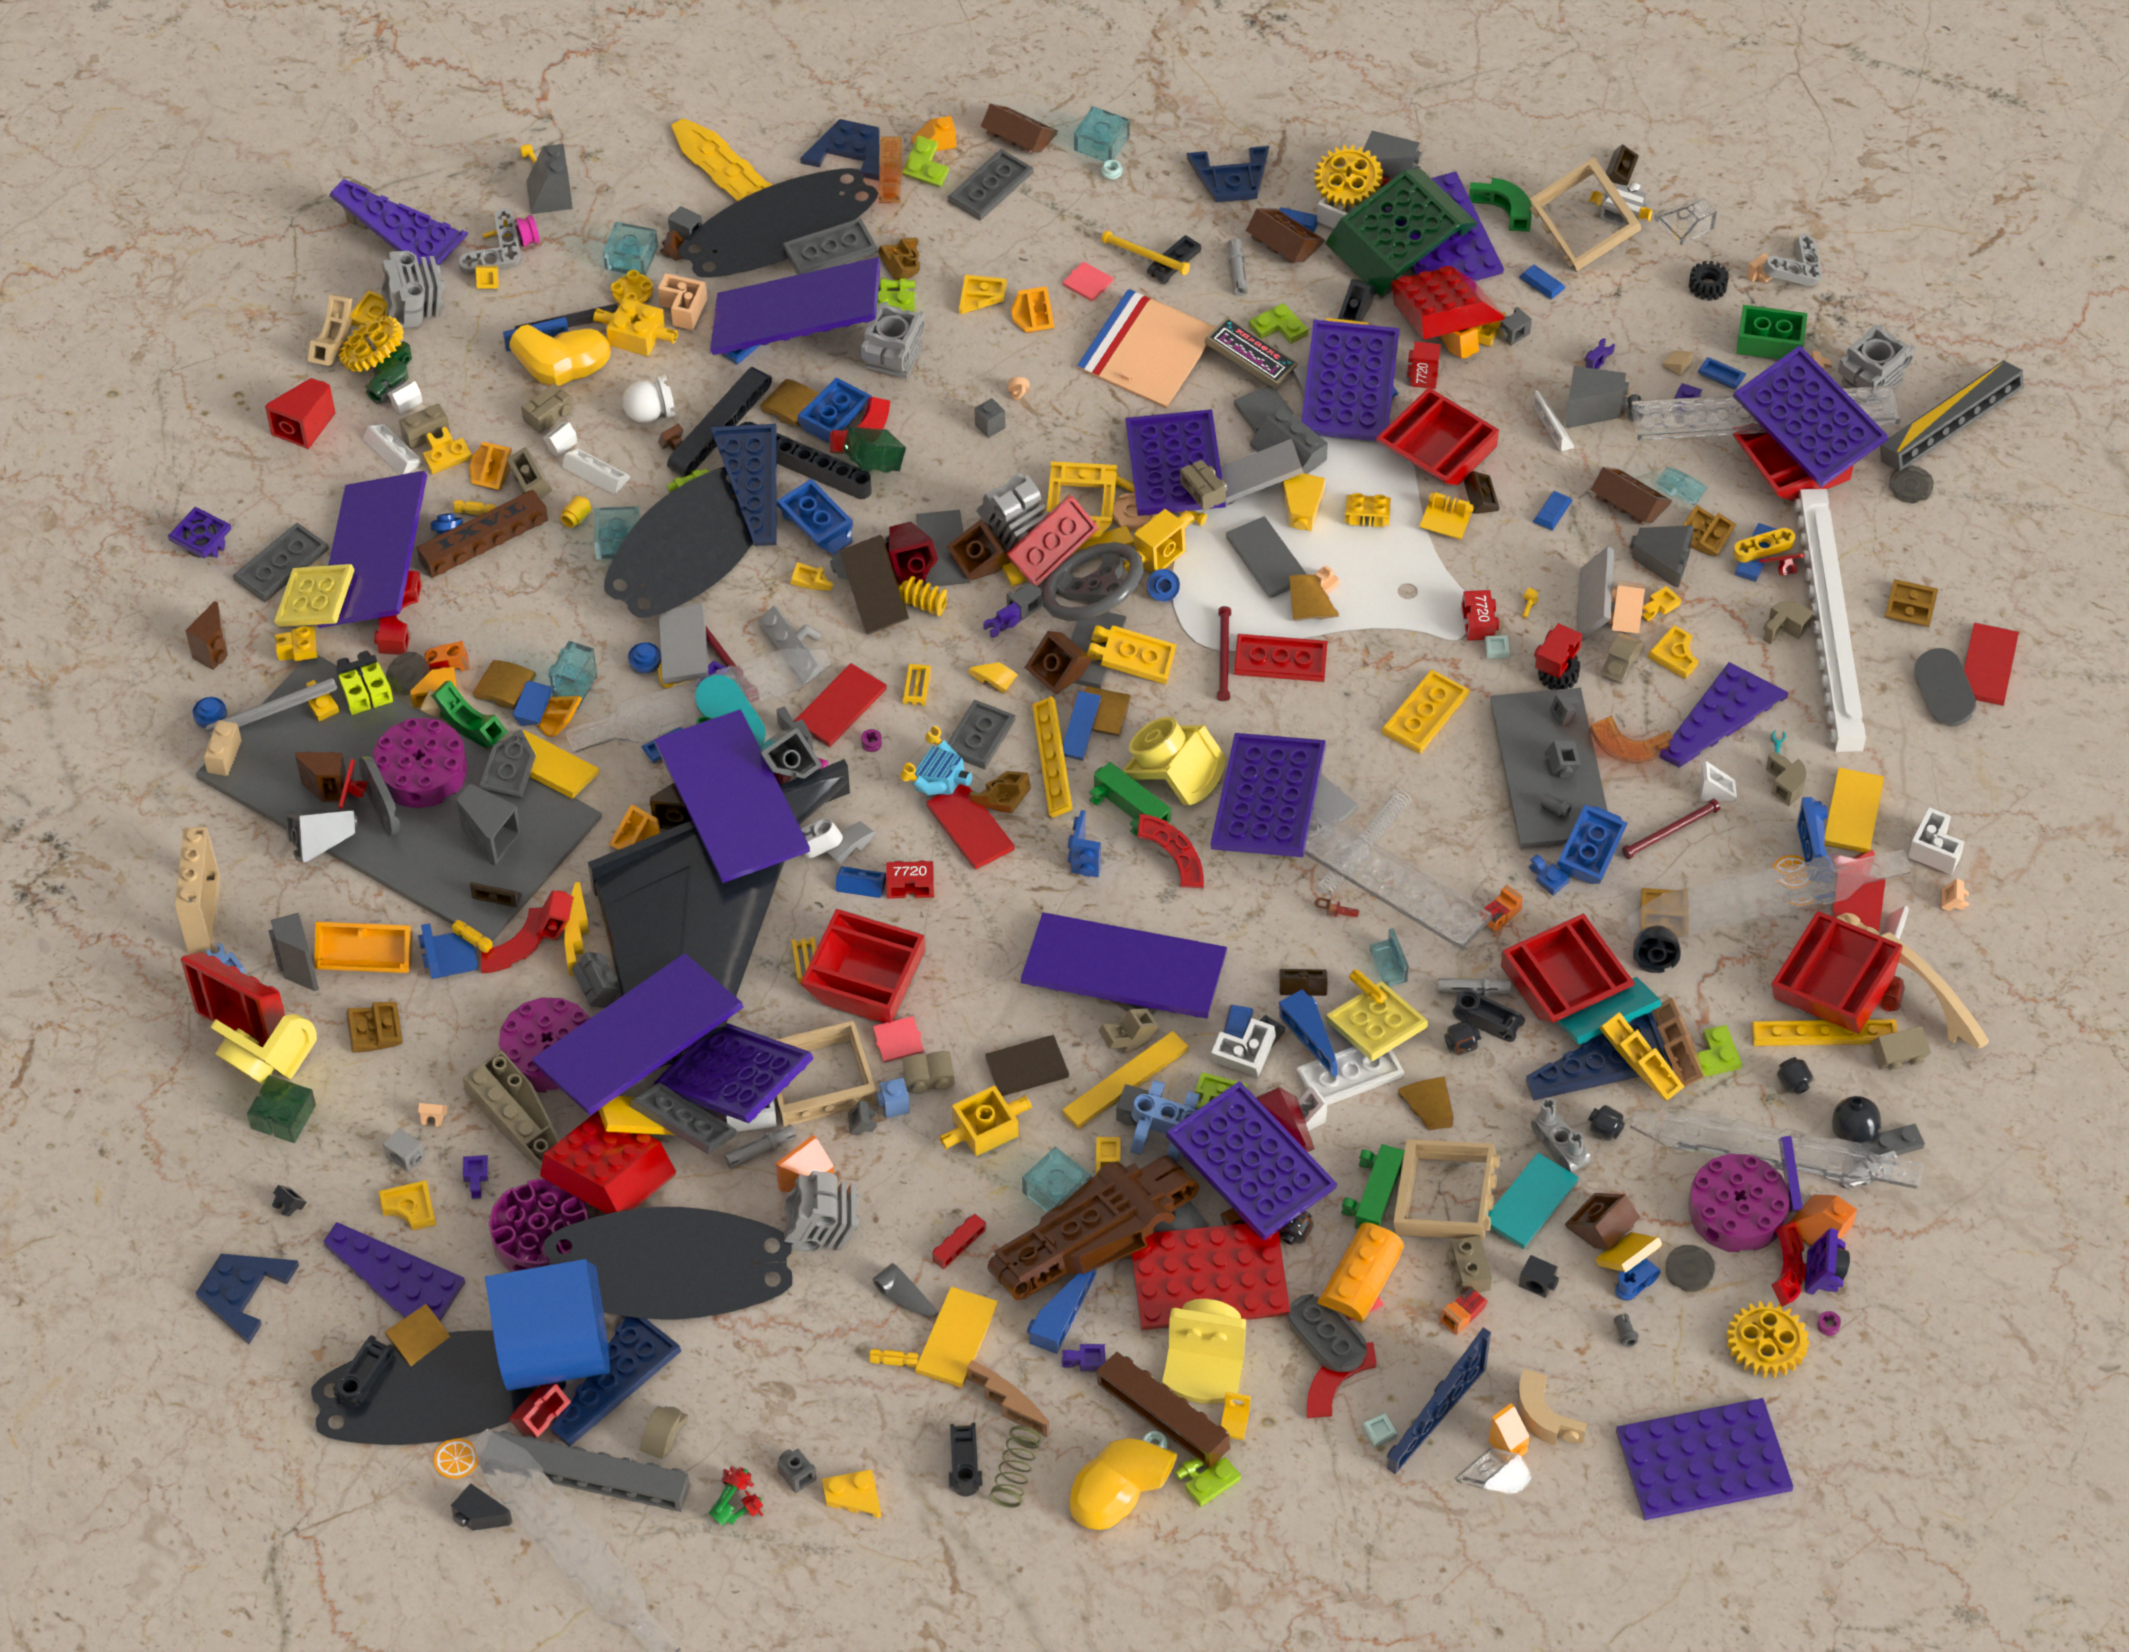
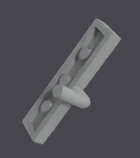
(783, 633)

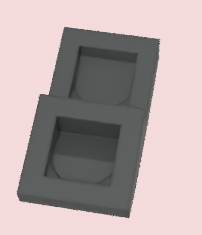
(786, 722)

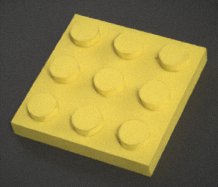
(314, 595)
(1375, 1026)

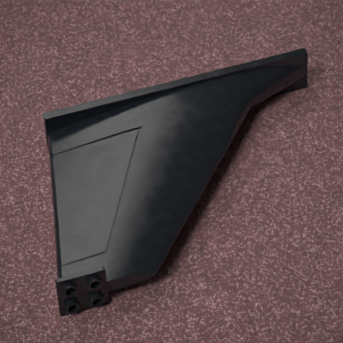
(669, 900)

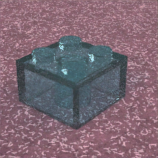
(1101, 134)
(630, 248)
(611, 528)
(573, 671)
(1053, 1180)

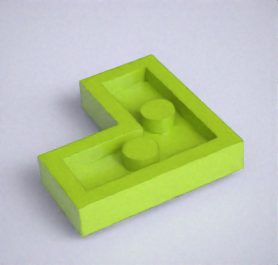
(920, 163)
(1279, 319)
(1721, 1052)

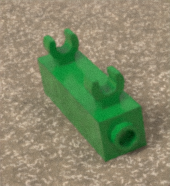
(1127, 795)
(1380, 1186)

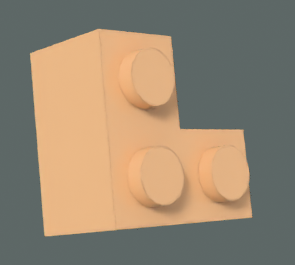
(684, 297)
(1628, 606)

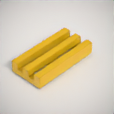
(915, 698)
(802, 944)

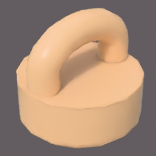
(1018, 387)

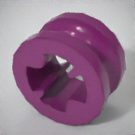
(871, 734)
(1829, 1315)

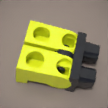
(361, 674)

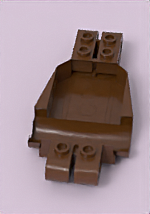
(1095, 1225)

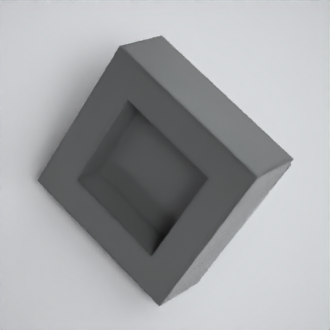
(1564, 708)
(860, 1117)

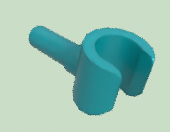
(1777, 743)

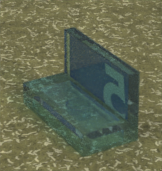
(1390, 960)

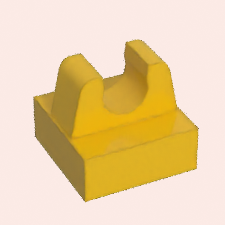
(487, 277)

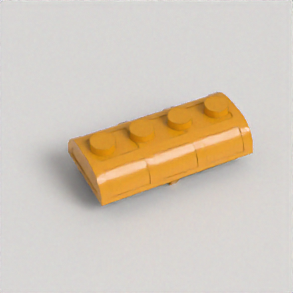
(363, 947)
(1362, 1272)

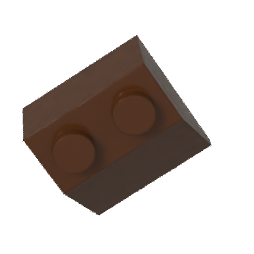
(979, 551)
(208, 637)
(1057, 662)
(1603, 1219)

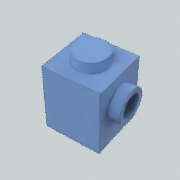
(893, 1097)

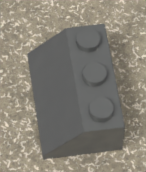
(1282, 426)
(293, 951)

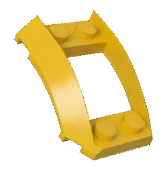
(1085, 476)

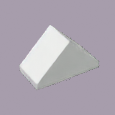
(1716, 784)
(1313, 1108)

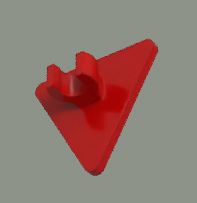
(1785, 561)
(357, 788)

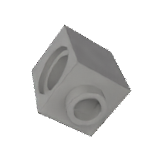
(403, 1150)

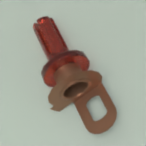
(1336, 908)

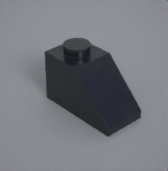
(1357, 300)
(479, 1510)

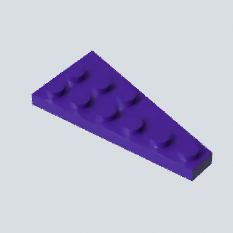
(399, 224)
(1722, 710)
(394, 1274)

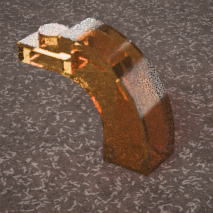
(890, 169)
(1623, 749)

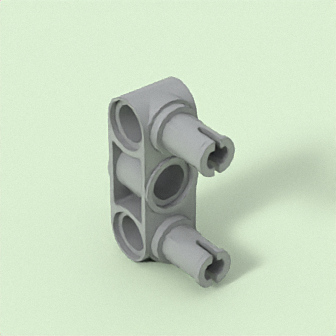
(1559, 1139)

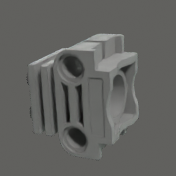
(411, 288)
(893, 340)
(1875, 360)
(1012, 509)
(820, 1212)

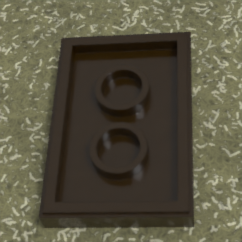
(1027, 1065)

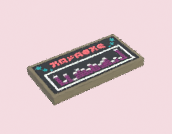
(1251, 352)

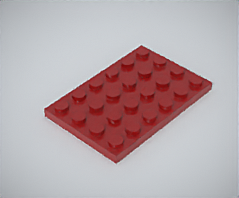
(1212, 1264)

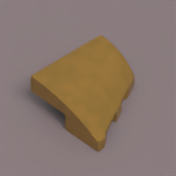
(901, 258)
(1310, 599)
(1004, 792)
(1430, 1102)

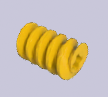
(924, 596)

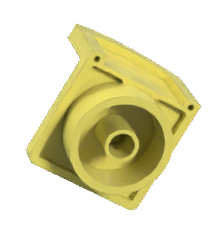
(1180, 755)
(282, 1051)
(1205, 1351)

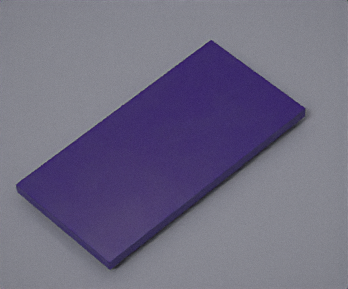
(796, 306)
(377, 539)
(731, 796)
(1124, 965)
(637, 1033)

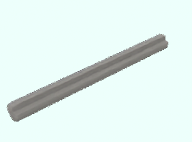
(279, 704)

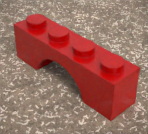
(394, 634)

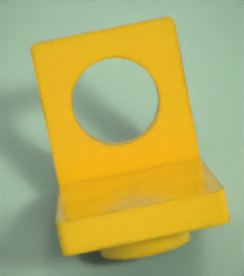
(1236, 1415)

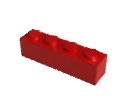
(958, 1241)

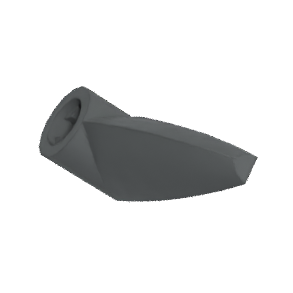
(901, 1289)

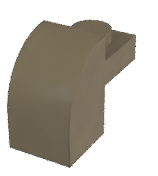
(1787, 617)
(1621, 654)
(1789, 777)
(1132, 1032)
(662, 1430)

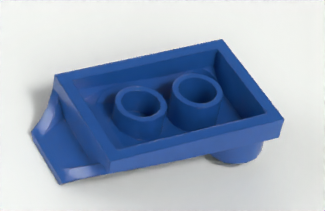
(832, 409)
(817, 516)
(1811, 828)
(1592, 844)

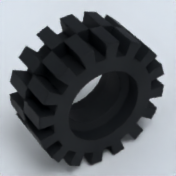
(1708, 271)
(1567, 678)

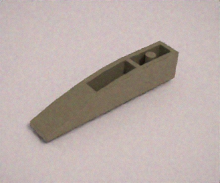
(512, 1106)

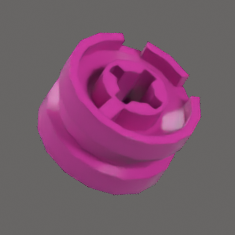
(527, 230)

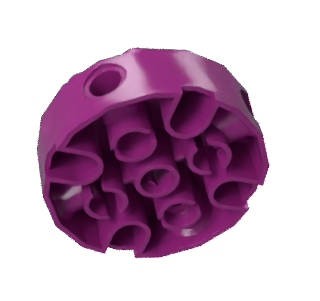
(421, 762)
(535, 1028)
(1738, 1202)
(527, 1217)

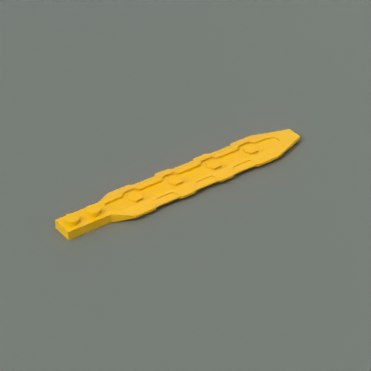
(717, 159)

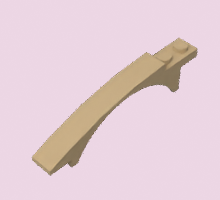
(1958, 1018)

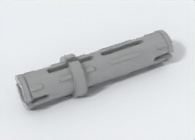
(1237, 261)
(1481, 986)
(768, 1142)

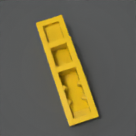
(575, 927)
(1641, 1057)

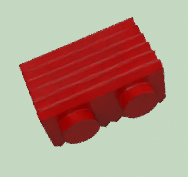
(554, 915)

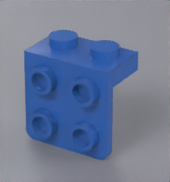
(1083, 854)
(446, 953)

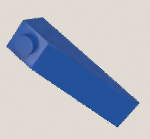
(1303, 1019)
(1059, 1313)

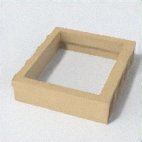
(1566, 183)
(195, 868)
(833, 1102)
(1450, 1152)

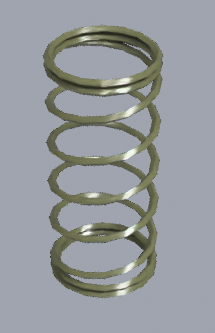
(1028, 1444)

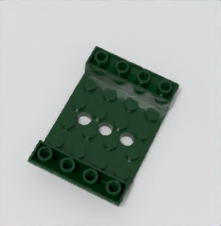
(1378, 247)

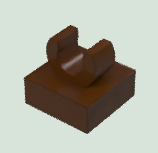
(671, 245)
(671, 437)

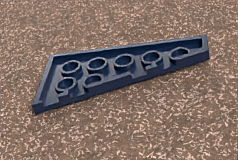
(751, 465)
(1592, 1064)
(635, 1356)
(1446, 1396)

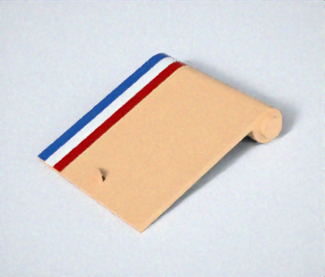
(1146, 348)

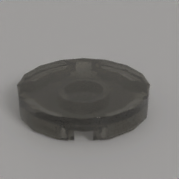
(1911, 484)
(406, 672)
(1689, 1268)

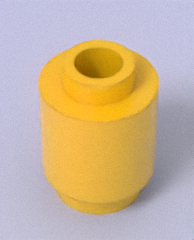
(575, 511)

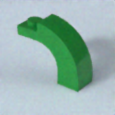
(1506, 196)
(480, 728)

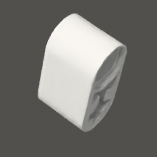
(821, 837)

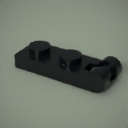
(1181, 251)

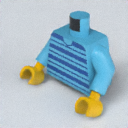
(939, 770)

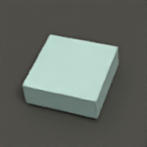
(1497, 646)
(1379, 1430)

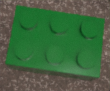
(1770, 331)

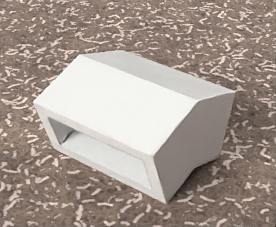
(405, 397)
(560, 439)

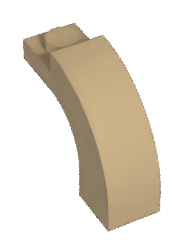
(336, 328)
(1539, 1417)

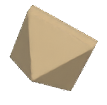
(430, 706)

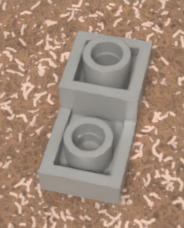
(854, 837)

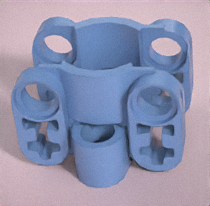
(1153, 1113)

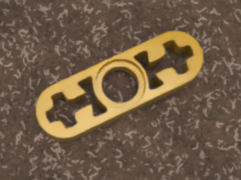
(1757, 552)

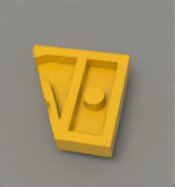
(981, 292)
(852, 1492)

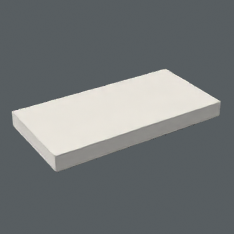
(1354, 1074)

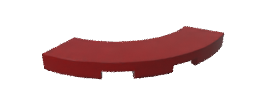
(874, 417)
(1177, 846)
(515, 949)
(1794, 1269)
(1327, 1382)

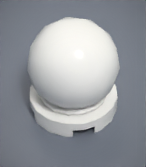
(646, 400)

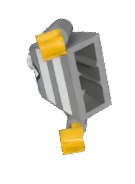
(1632, 196)

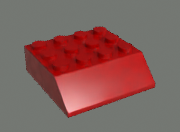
(1443, 302)
(1440, 437)
(1779, 468)
(863, 966)
(1564, 969)
(1837, 972)
(232, 997)
(607, 1167)

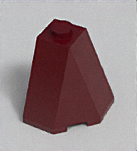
(911, 552)
(1288, 1113)

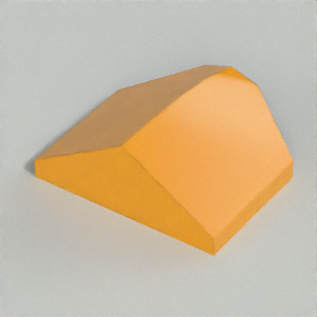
(1032, 310)
(490, 465)
(558, 714)
(634, 828)

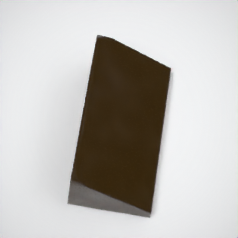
(1622, 165)
(1481, 493)
(495, 894)
(1312, 981)

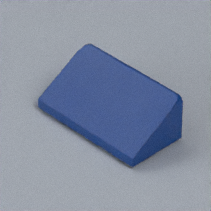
(532, 703)
(860, 882)

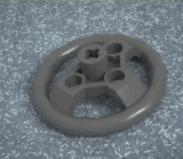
(1100, 587)

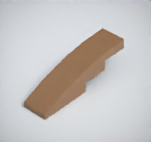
(1678, 1042)
(1013, 1402)

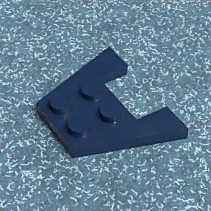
(849, 141)
(1231, 181)
(233, 1284)

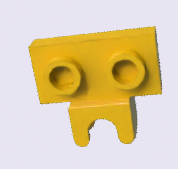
(445, 452)
(298, 646)

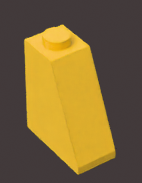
(1303, 499)

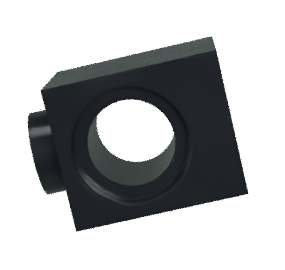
(1538, 1276)

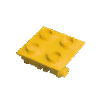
(1373, 506)
(1446, 515)

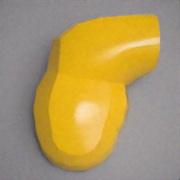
(561, 358)
(1113, 1481)

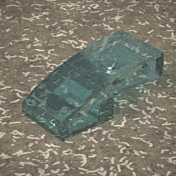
(1675, 481)

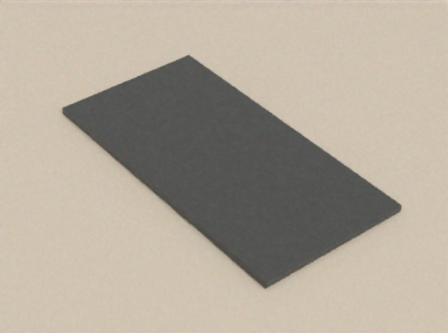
(432, 853)

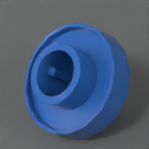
(445, 523)
(1163, 585)
(644, 657)
(209, 711)

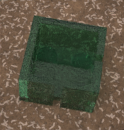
(874, 449)
(284, 1103)

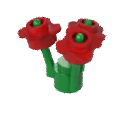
(735, 1480)

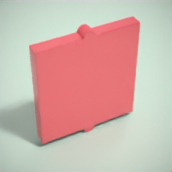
(1087, 281)
(898, 1039)

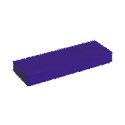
(1790, 1173)

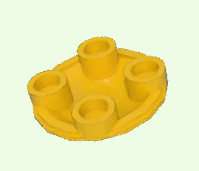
(632, 287)

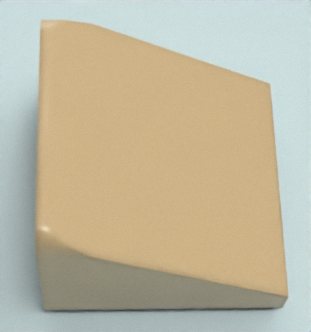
(1678, 361)

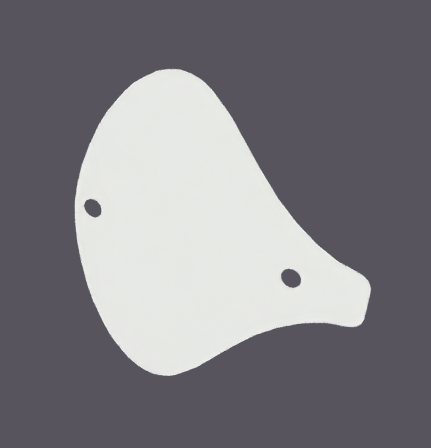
(1364, 558)

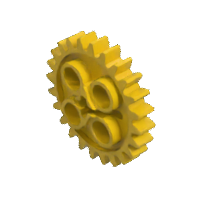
(1350, 160)
(358, 352)
(1767, 1339)

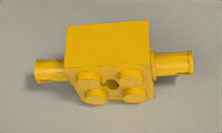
(635, 327)
(1161, 540)
(985, 1121)

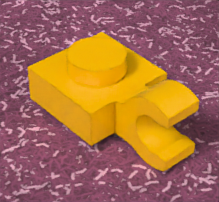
(1663, 601)
(322, 706)

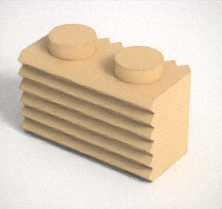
(222, 748)

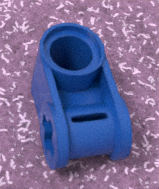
(1636, 1279)

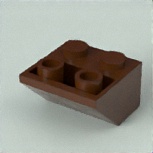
(322, 774)

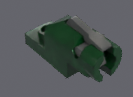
(389, 374)

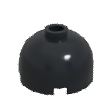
(1656, 949)
(1856, 1119)

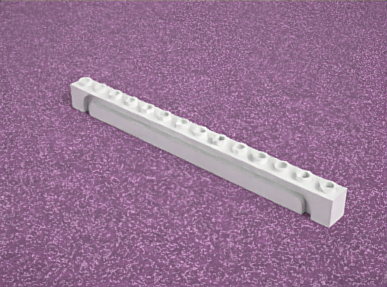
(1830, 621)

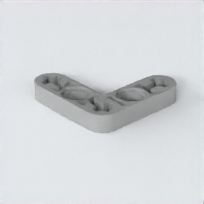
(1804, 247)
(500, 253)

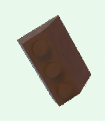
(1017, 128)
(1283, 234)
(1629, 495)

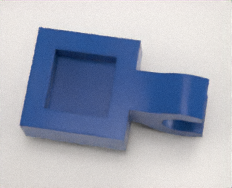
(1549, 877)

